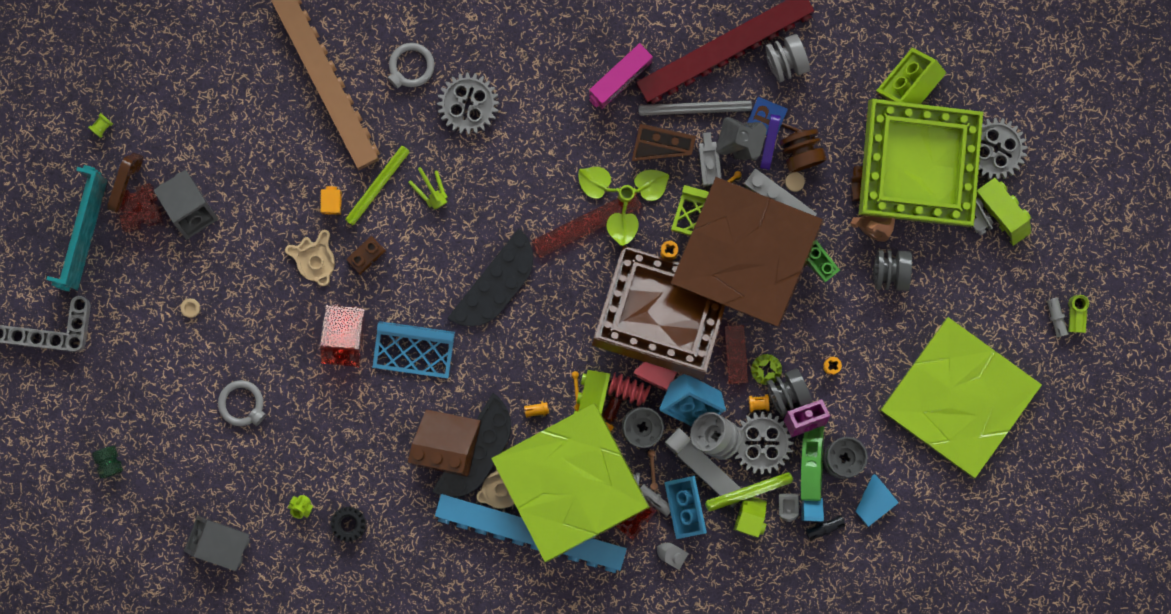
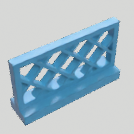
(413, 332)

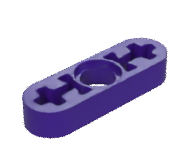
(770, 142)

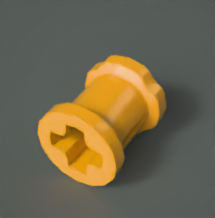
(670, 244)
(838, 367)
(759, 403)

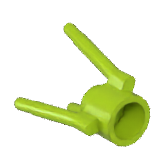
(437, 198)

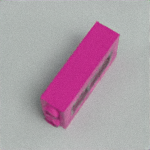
(620, 76)

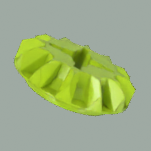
(763, 360)

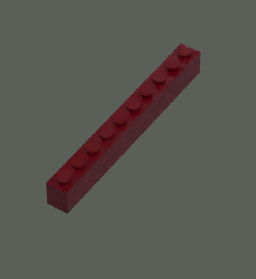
(723, 48)

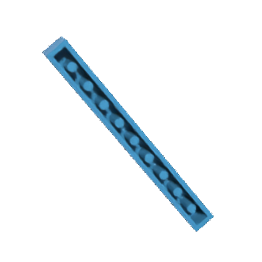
(513, 527)

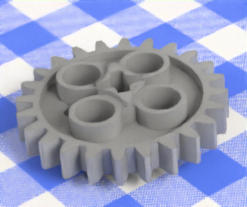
(484, 107)
(1003, 133)
(762, 461)

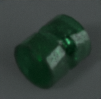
(107, 462)

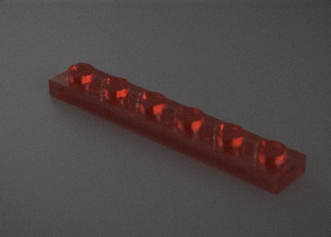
(582, 226)

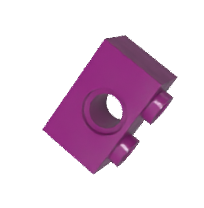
(806, 418)

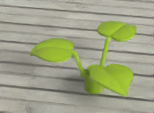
(623, 226)

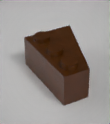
(661, 143)

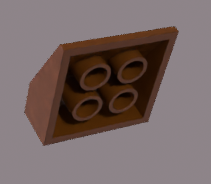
(445, 443)

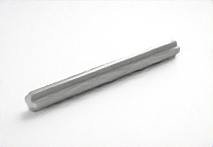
(688, 108)

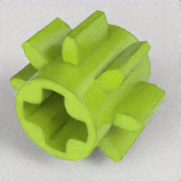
(300, 506)

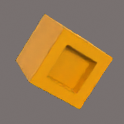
(331, 201)

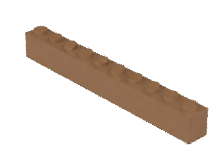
(327, 84)

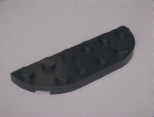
(496, 284)
(491, 441)

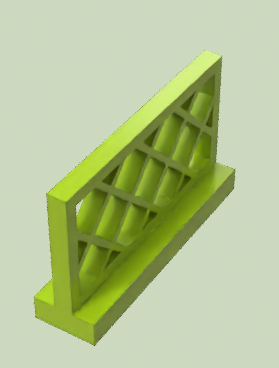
(692, 195)

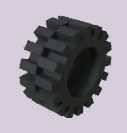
(336, 524)

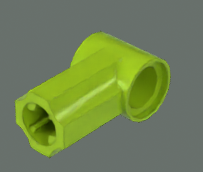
(1077, 316)

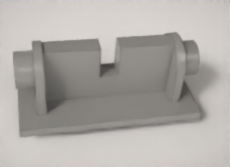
(981, 221)

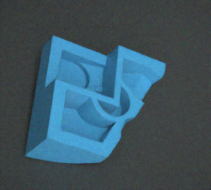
(875, 501)

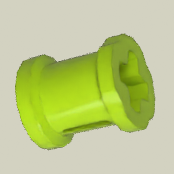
(100, 125)

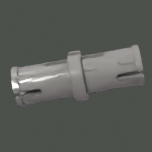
(1057, 317)
(655, 500)

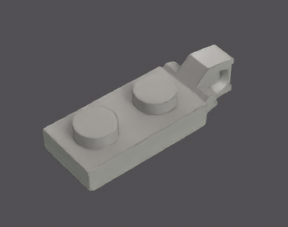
(709, 160)

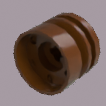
(803, 150)

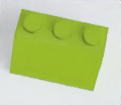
(912, 78)
(594, 389)

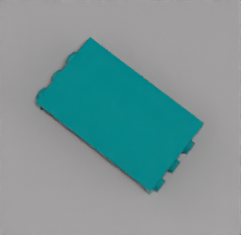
(82, 230)

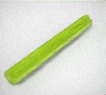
(377, 185)
(749, 491)

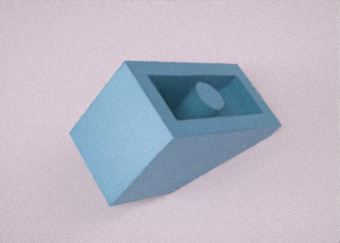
(812, 511)

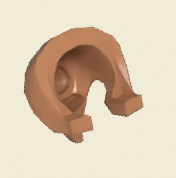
(875, 227)

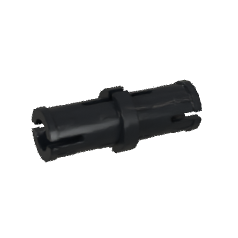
(825, 528)

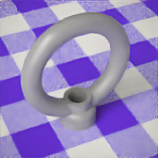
(397, 78)
(256, 415)

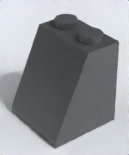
(185, 204)
(217, 543)

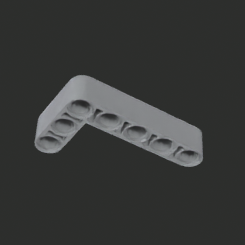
(47, 336)
(695, 459)

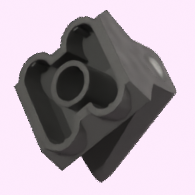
(741, 139)

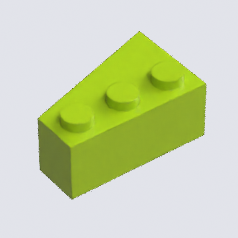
(1005, 210)
(751, 517)

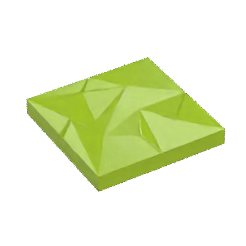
(921, 163)
(960, 397)
(570, 482)

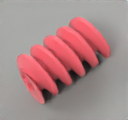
(628, 389)

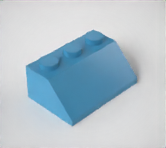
(690, 398)
(685, 507)

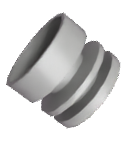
(790, 57)
(715, 435)

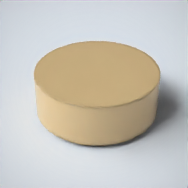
(794, 182)
(190, 308)

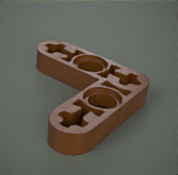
(130, 165)

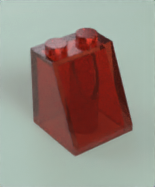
(342, 335)

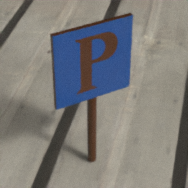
(762, 113)

